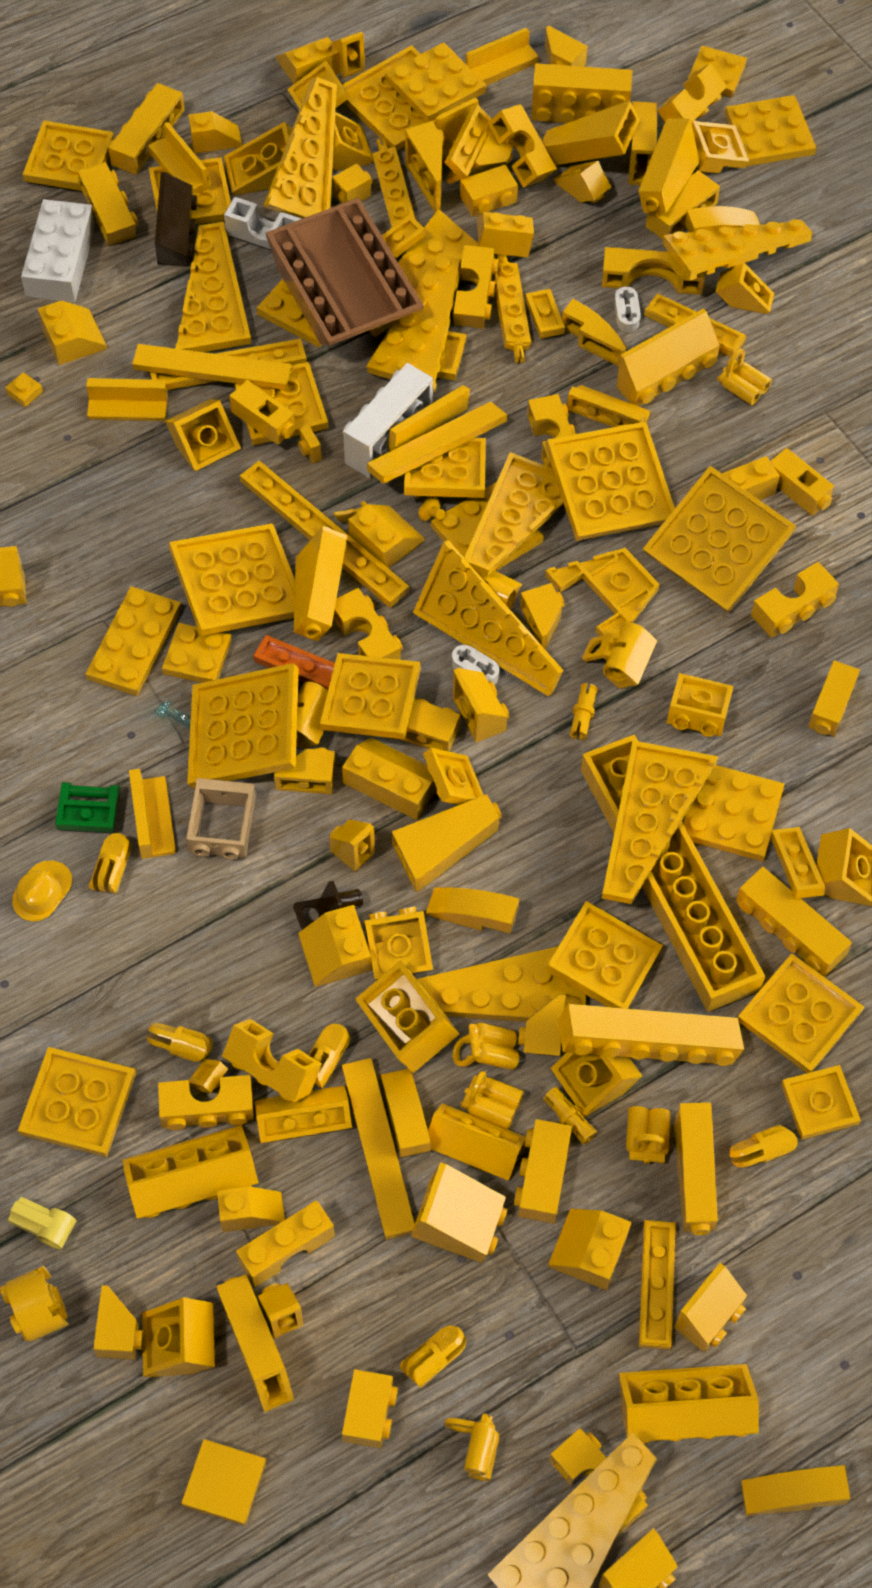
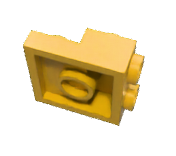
(718, 147)
(699, 705)
(398, 939)

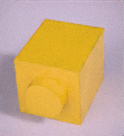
(352, 184)

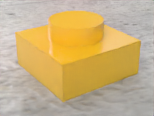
(24, 389)
(309, 445)
(208, 1075)

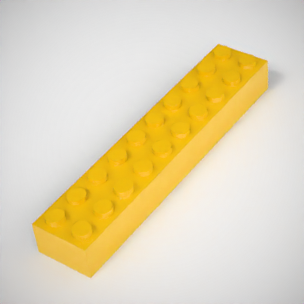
(682, 895)

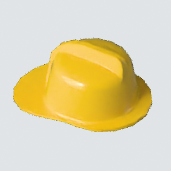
(41, 890)

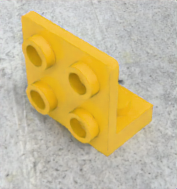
(452, 122)

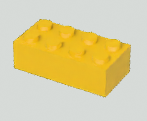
(574, 92)

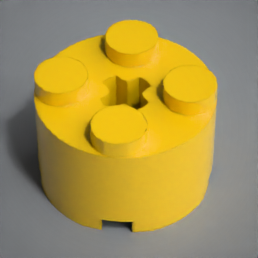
(35, 1304)

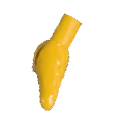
(431, 508)

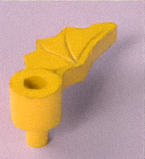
(343, 516)

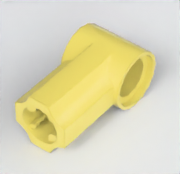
(48, 1225)

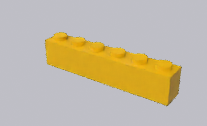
(650, 1035)

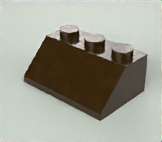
(175, 221)

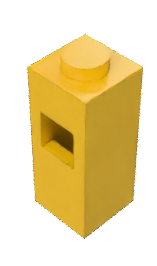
(262, 412)
(802, 482)
(833, 698)

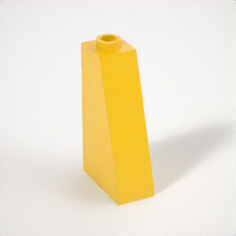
(593, 136)
(643, 141)
(669, 166)
(317, 582)
(444, 839)
(696, 1167)
(255, 1343)

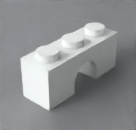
(247, 224)

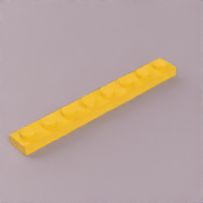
(309, 520)

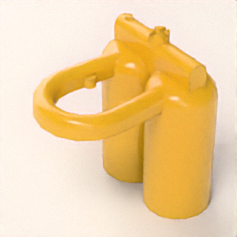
(743, 379)
(489, 1046)
(492, 1100)
(648, 1134)
(481, 1447)

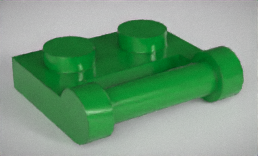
(87, 815)

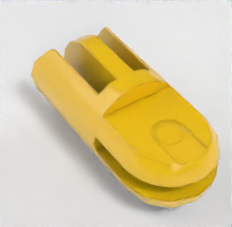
(110, 864)
(180, 1041)
(329, 1050)
(763, 1146)
(434, 1355)

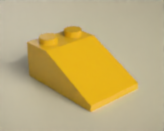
(425, 159)
(256, 162)
(406, 1017)

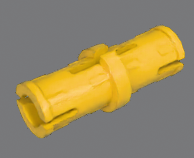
(583, 711)
(570, 1115)

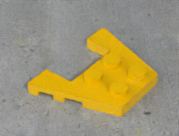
(618, 582)

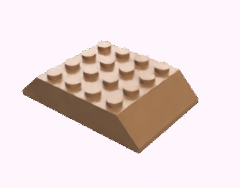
(342, 272)

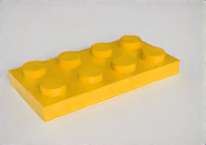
(133, 641)

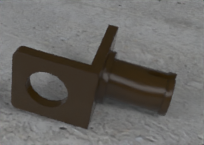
(329, 901)

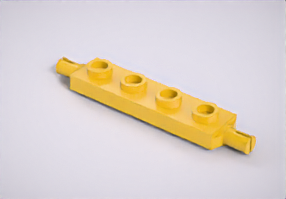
(392, 183)
(511, 308)

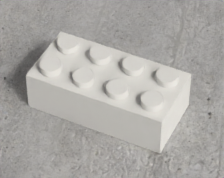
(58, 250)
(369, 432)

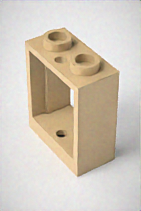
(220, 793)

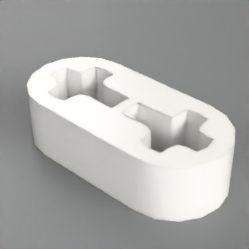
(623, 309)
(477, 662)

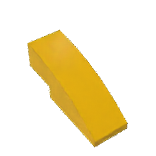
(718, 216)
(593, 332)
(474, 908)
(406, 1113)
(796, 1490)

